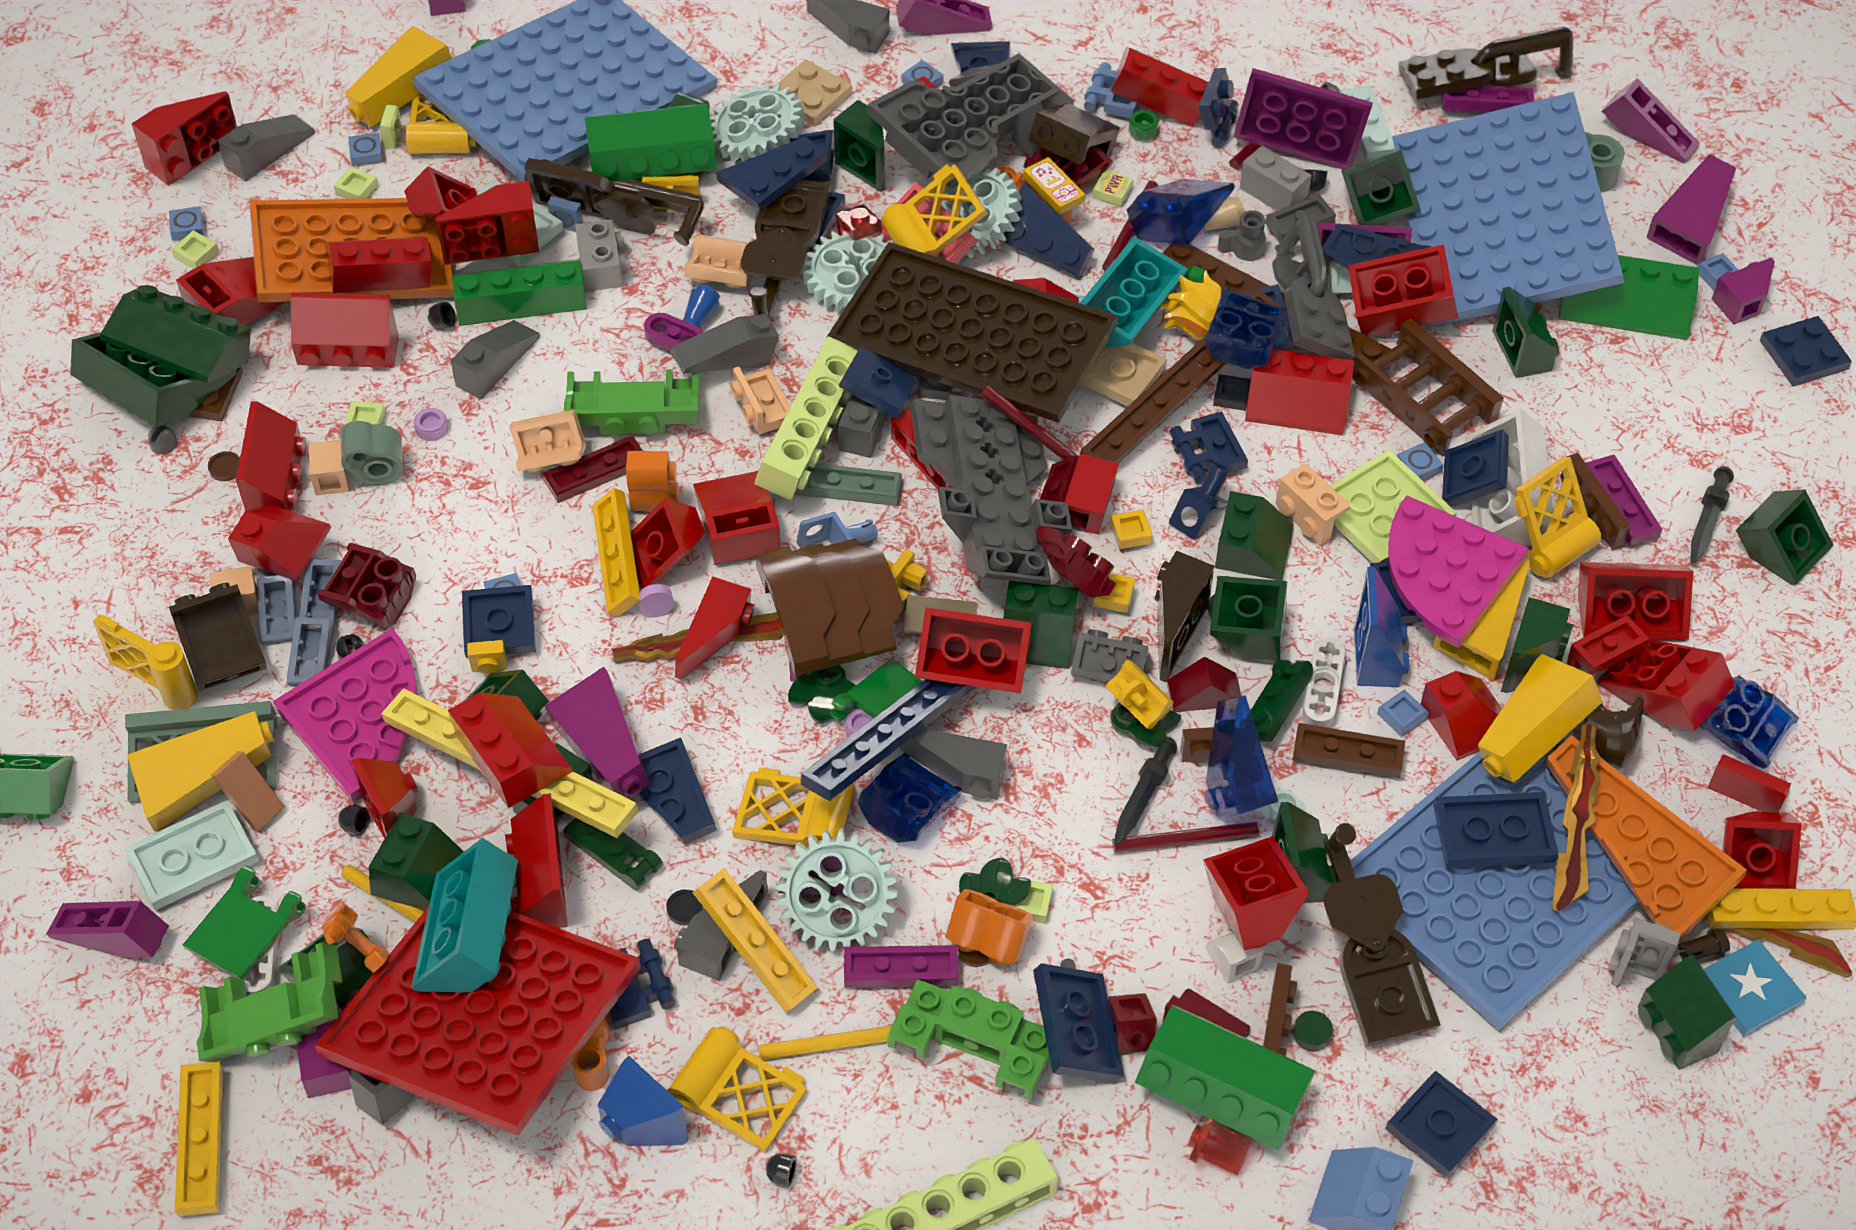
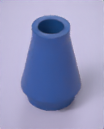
(701, 305)

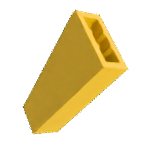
(391, 76)
(1488, 640)
(1537, 717)
(178, 772)

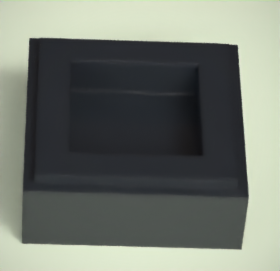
(1231, 392)

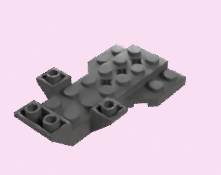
(967, 117)
(988, 468)

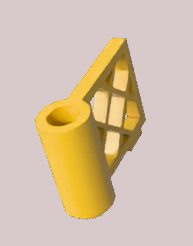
(436, 135)
(909, 226)
(1565, 537)
(157, 665)
(816, 815)
(711, 1070)

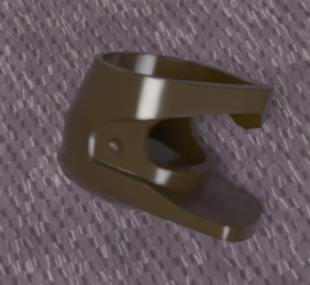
(1617, 732)

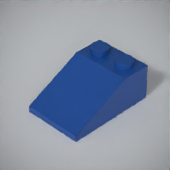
(1379, 636)

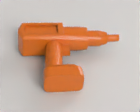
(340, 926)

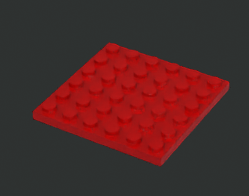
(487, 1048)

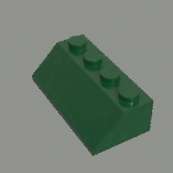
(177, 334)

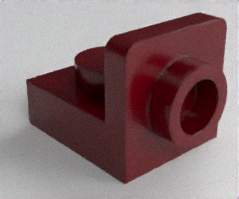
(1133, 1021)

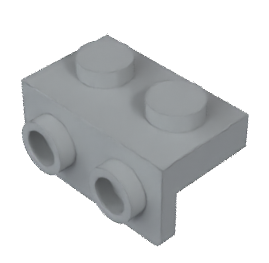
(1643, 950)

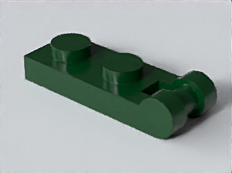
(1280, 696)
(614, 853)

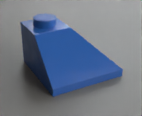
(641, 1109)

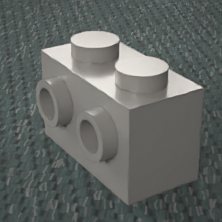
(1274, 179)
(599, 255)

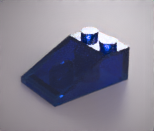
(1176, 210)
(1237, 766)

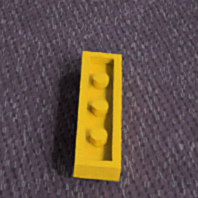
(616, 552)
(1785, 909)
(755, 940)
(199, 1139)

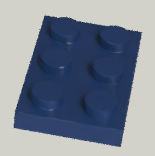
(1495, 829)
(1078, 1023)

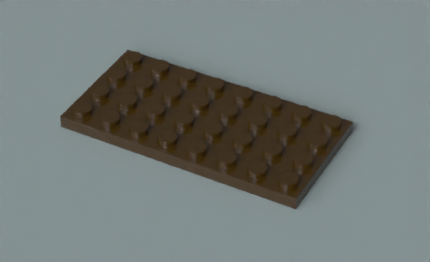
(975, 330)

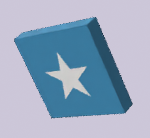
(1754, 987)

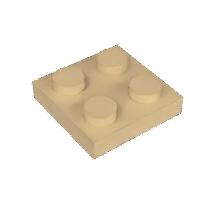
(817, 90)
(1124, 372)

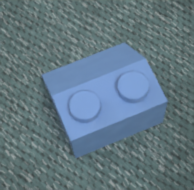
(1361, 1189)

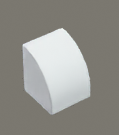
(1232, 959)

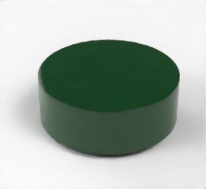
(1312, 1030)

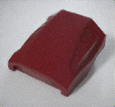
(1082, 174)
(1072, 561)
(370, 585)

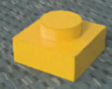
(1131, 529)
(1120, 596)
(487, 656)

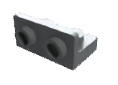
(1103, 657)

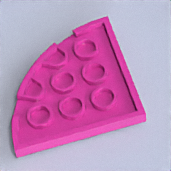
(1448, 568)
(342, 708)

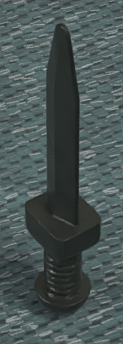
(1714, 501)
(1152, 774)

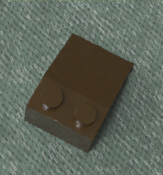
(1181, 606)

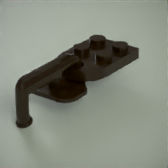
(1498, 63)
(622, 200)
(783, 237)
(1383, 988)

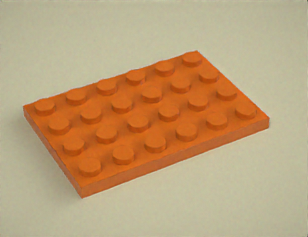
(293, 235)

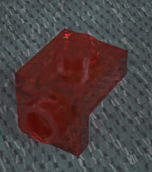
(858, 222)
(1219, 1146)

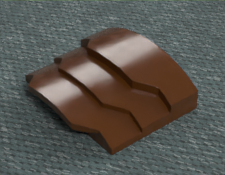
(832, 602)

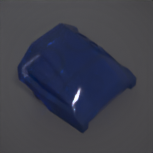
(1244, 330)
(1750, 721)
(906, 799)

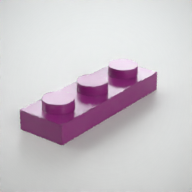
(1486, 99)
(1627, 499)
(900, 966)

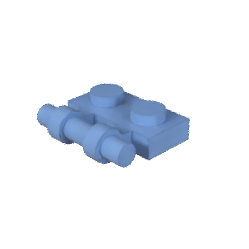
(1098, 94)

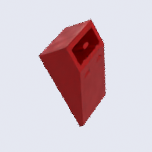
(183, 134)
(490, 225)
(225, 289)
(737, 517)
(1674, 680)

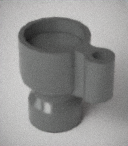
(1248, 240)

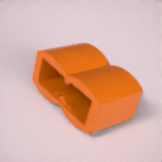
(650, 479)
(989, 927)

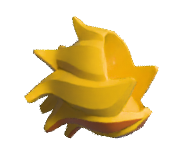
(1193, 307)

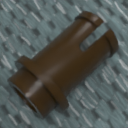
(1706, 946)

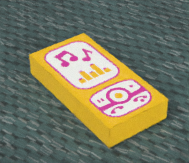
(1054, 186)

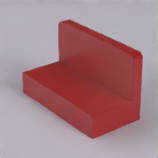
(1091, 489)
(1607, 646)
(1749, 785)

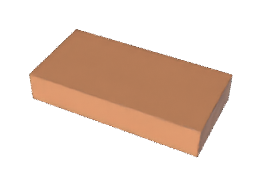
(248, 791)

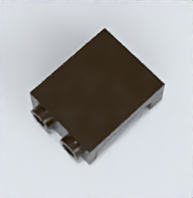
(1072, 131)
(217, 636)

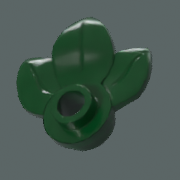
(819, 693)
(1127, 723)
(997, 882)

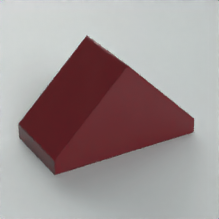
(1202, 686)

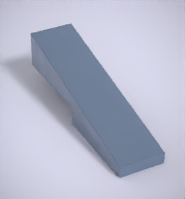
(276, 607)
(314, 626)

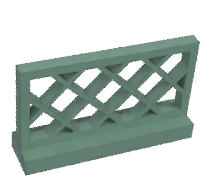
(179, 722)

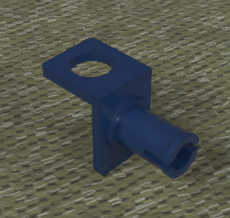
(1201, 499)

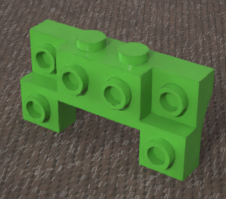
(634, 405)
(272, 1016)
(977, 1027)

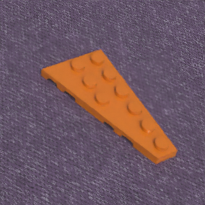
(1658, 854)

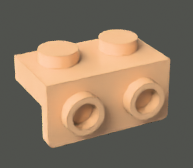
(717, 261)
(760, 398)
(548, 441)
(1310, 503)

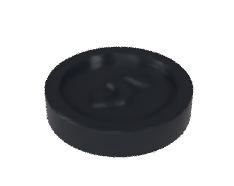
(683, 906)

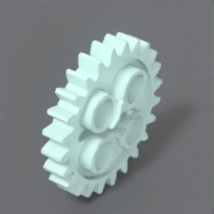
(756, 122)
(1000, 200)
(829, 271)
(817, 917)

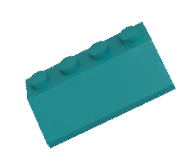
(1134, 289)
(466, 921)

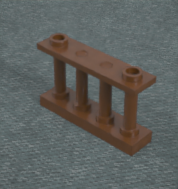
(1444, 367)

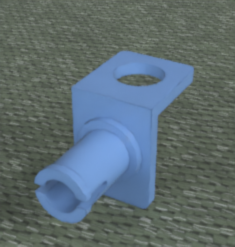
(835, 531)

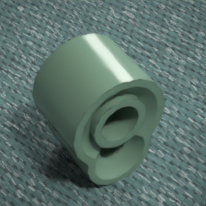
(1607, 159)
(371, 452)

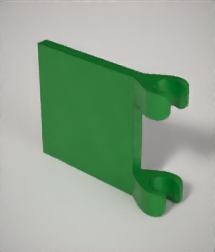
(876, 691)
(241, 929)

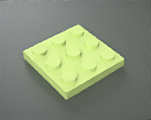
(1374, 497)

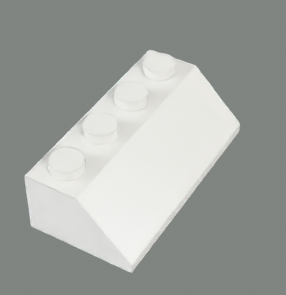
(1525, 459)

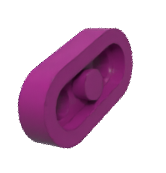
(672, 329)

